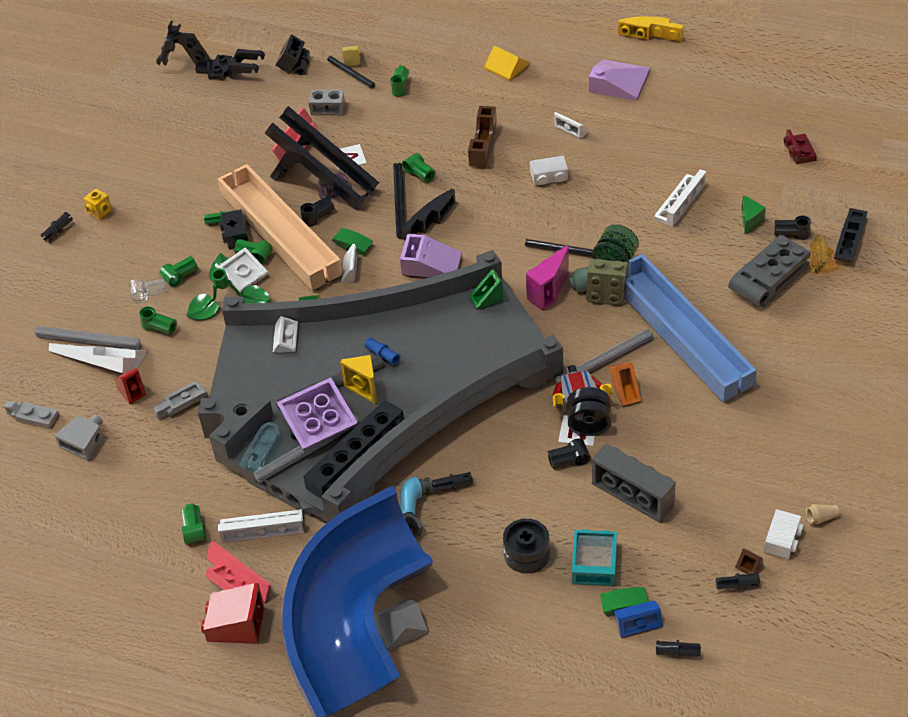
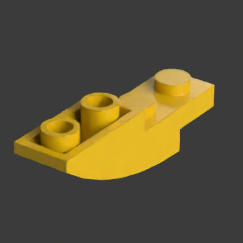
(647, 26)

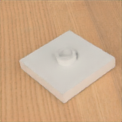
(243, 270)

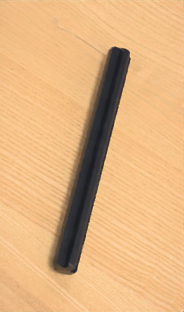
(399, 198)

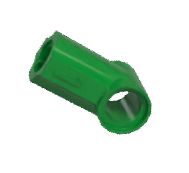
(399, 81)
(417, 165)
(259, 250)
(174, 273)
(151, 320)
(193, 528)

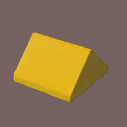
(505, 63)
(359, 377)

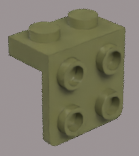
(606, 281)

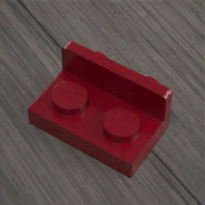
(799, 147)

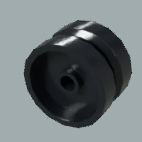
(589, 411)
(526, 545)

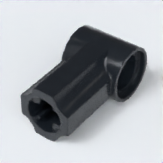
(311, 212)
(799, 227)
(575, 453)

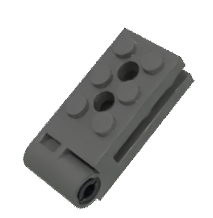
(770, 271)

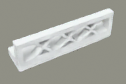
(681, 202)
(261, 526)

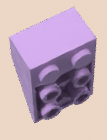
(427, 257)

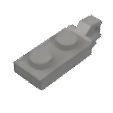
(180, 400)
(31, 414)

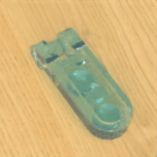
(261, 447)

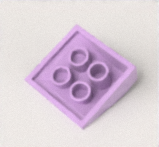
(617, 79)
(317, 413)

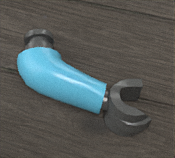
(411, 491)

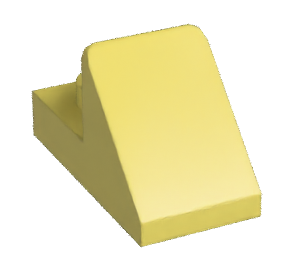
(352, 55)

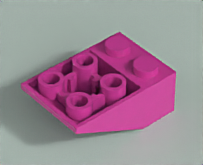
(547, 279)

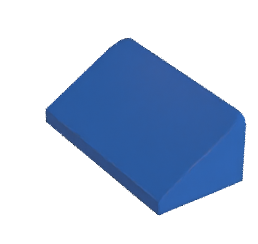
(638, 618)

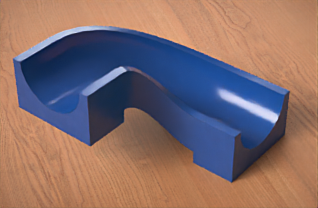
(333, 597)

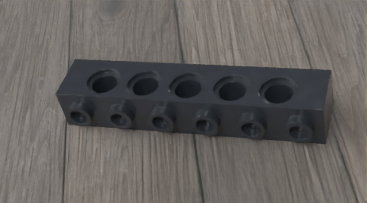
(352, 447)

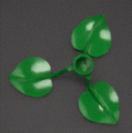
(204, 307)

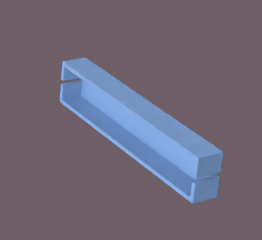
(687, 330)

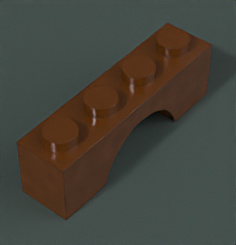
(485, 127)

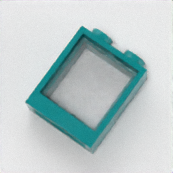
(594, 557)

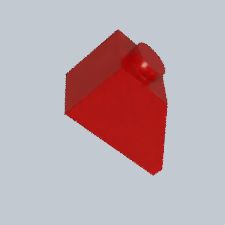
(130, 385)

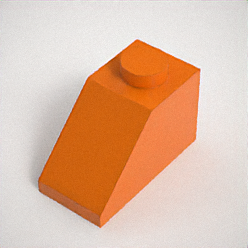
(625, 383)

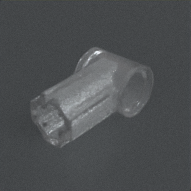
(142, 290)

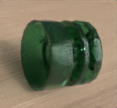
(616, 244)

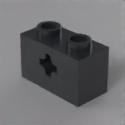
(290, 53)
(234, 228)

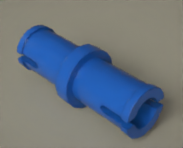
(382, 350)

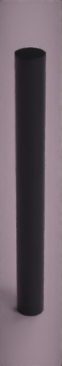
(350, 71)
(553, 246)

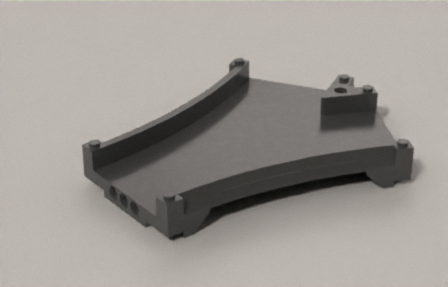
(446, 367)

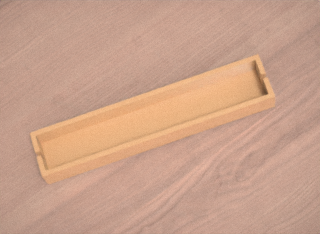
(280, 227)

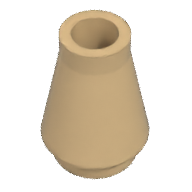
(820, 513)

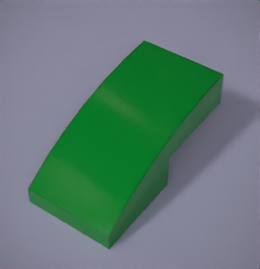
(346, 237)
(622, 598)

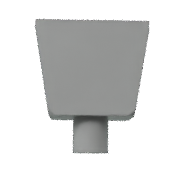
(81, 436)

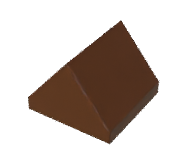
(749, 562)

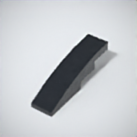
(430, 213)
(850, 235)

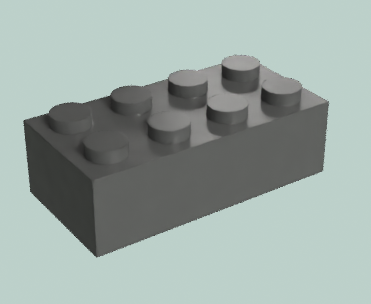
(633, 482)

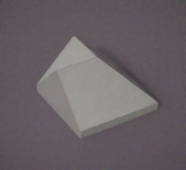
(400, 623)

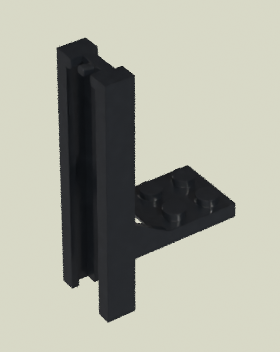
(297, 154)

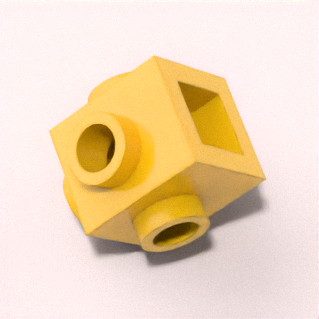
(97, 204)

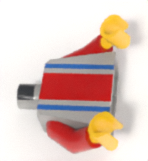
(575, 380)

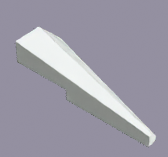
(107, 357)

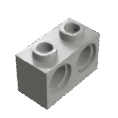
(327, 102)

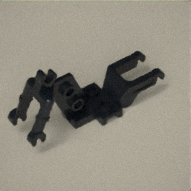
(219, 67)

